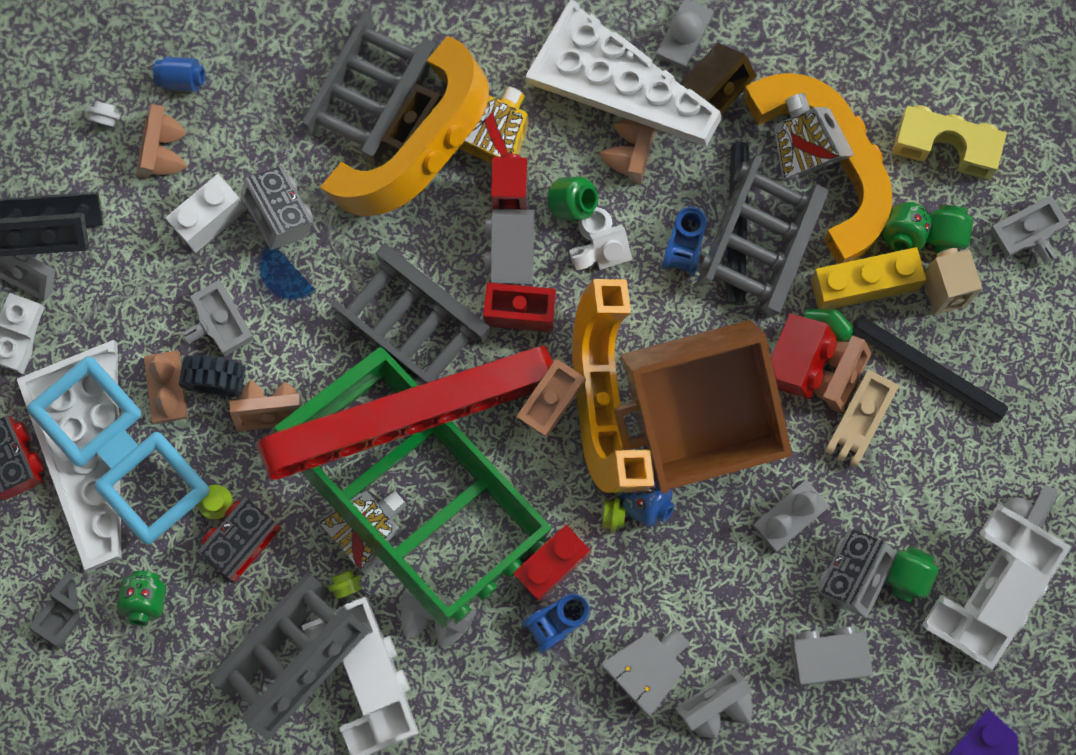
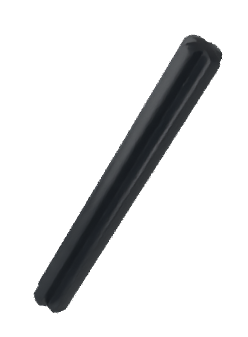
(736, 260)
(930, 370)

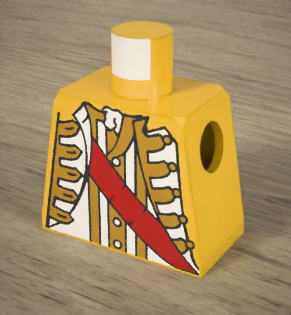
(500, 128)

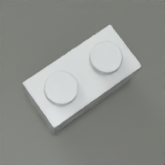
(206, 213)

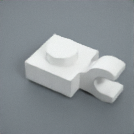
(607, 249)

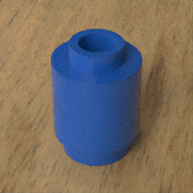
(179, 74)

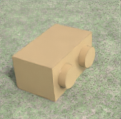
(952, 280)

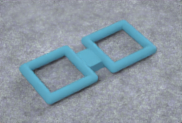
(118, 450)

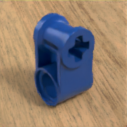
(685, 247)
(555, 622)

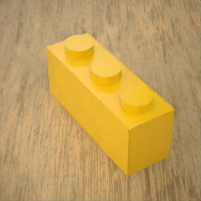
(868, 279)

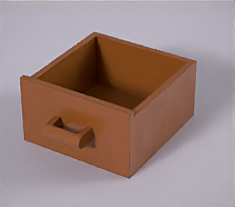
(705, 405)

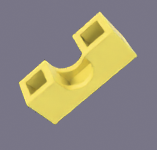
(977, 144)

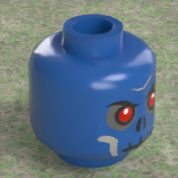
(648, 506)

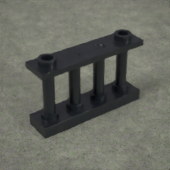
(48, 223)

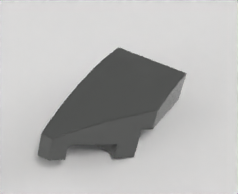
(60, 614)

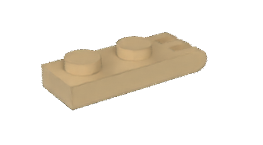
(862, 416)

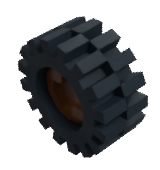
(212, 376)

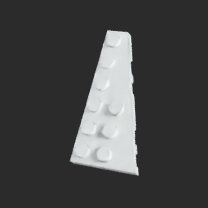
(611, 74)
(82, 415)

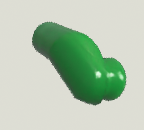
(834, 318)

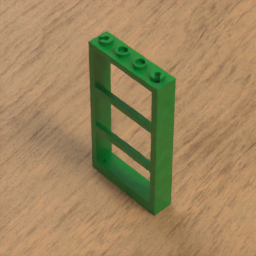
(345, 391)

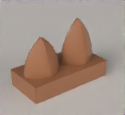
(156, 158)
(630, 159)
(850, 361)
(165, 395)
(551, 397)
(257, 412)

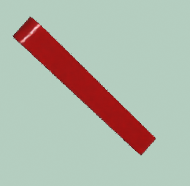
(402, 413)

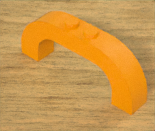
(427, 148)
(865, 169)
(595, 330)

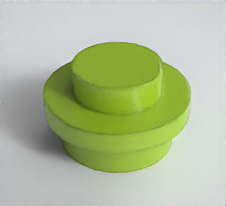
(216, 502)
(613, 515)
(345, 584)

